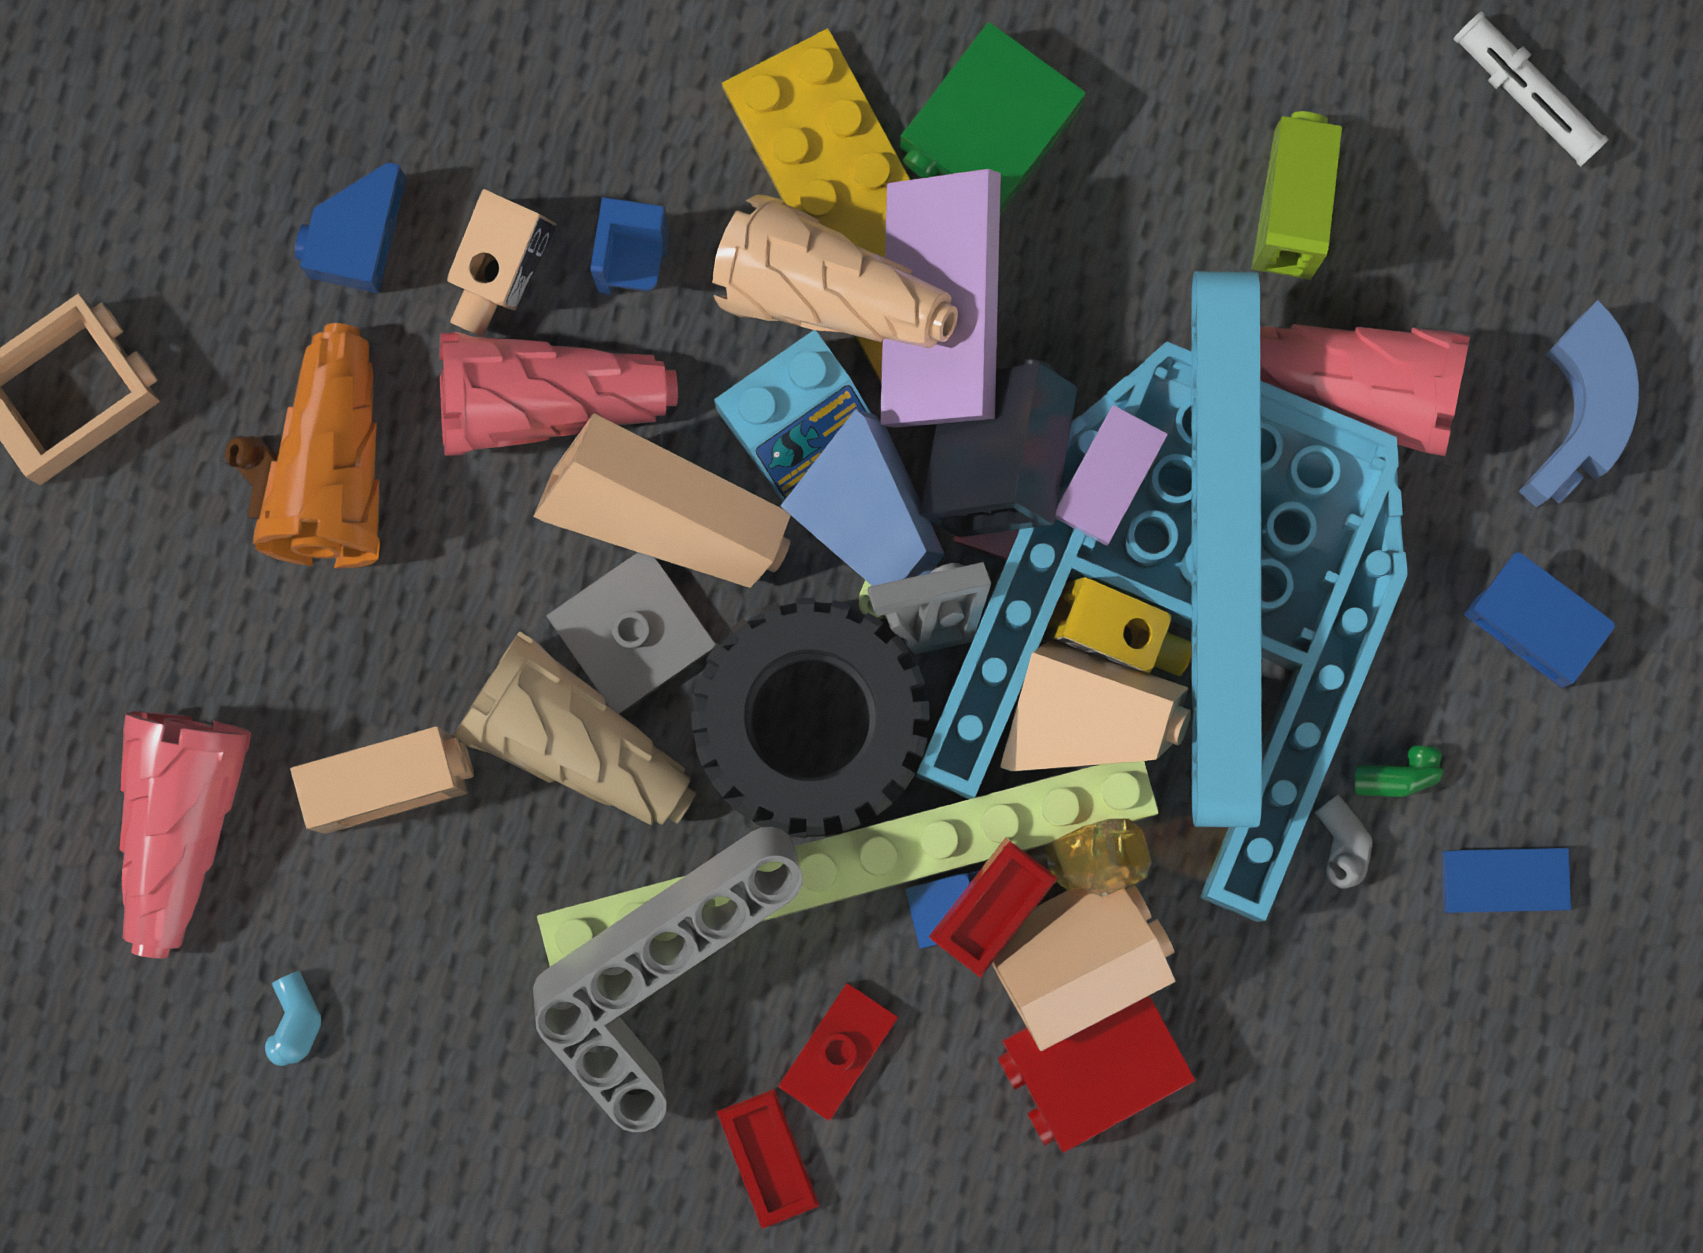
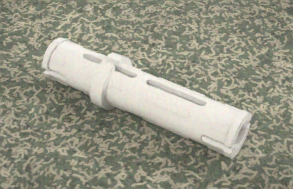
(1479, 37)

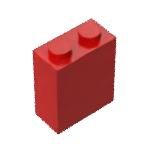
(1096, 1073)

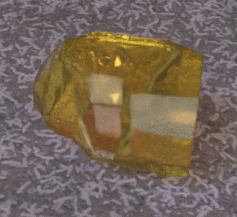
(1100, 857)

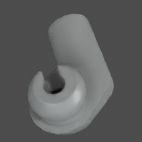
(1350, 845)

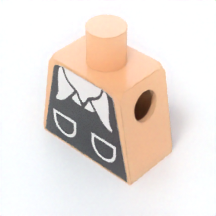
(513, 238)

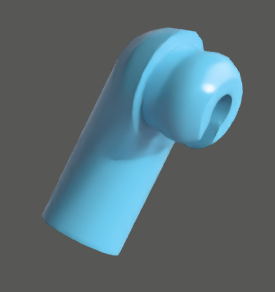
(299, 1024)

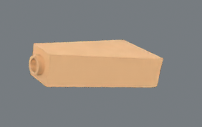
(662, 506)

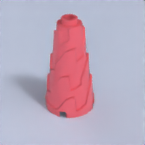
(1375, 376)
(532, 391)
(176, 793)

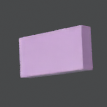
(1110, 475)

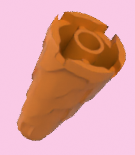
(323, 485)

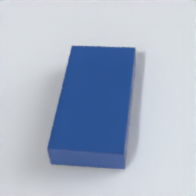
(1506, 880)

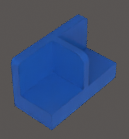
(629, 245)
(1540, 620)

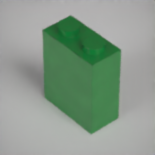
(993, 113)

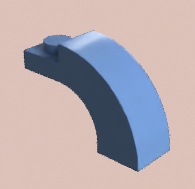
(1605, 398)

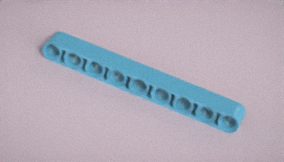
(1226, 550)

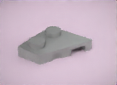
(934, 607)

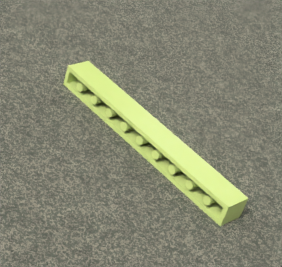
(906, 847)

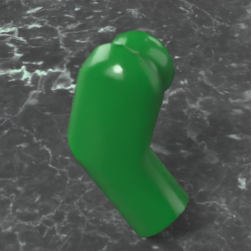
(1401, 780)

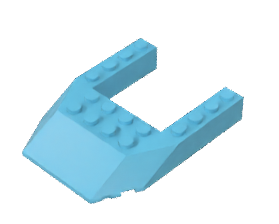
(1326, 598)

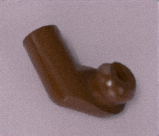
(253, 461)

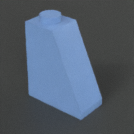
(866, 505)

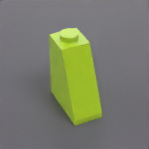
(1298, 196)

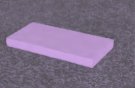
(950, 239)

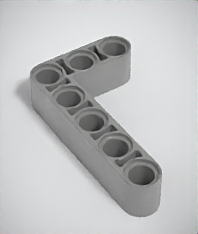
(650, 966)

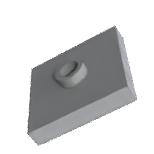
(631, 631)

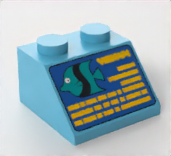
(790, 410)

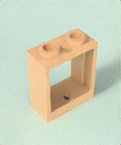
(39, 341)
(381, 779)

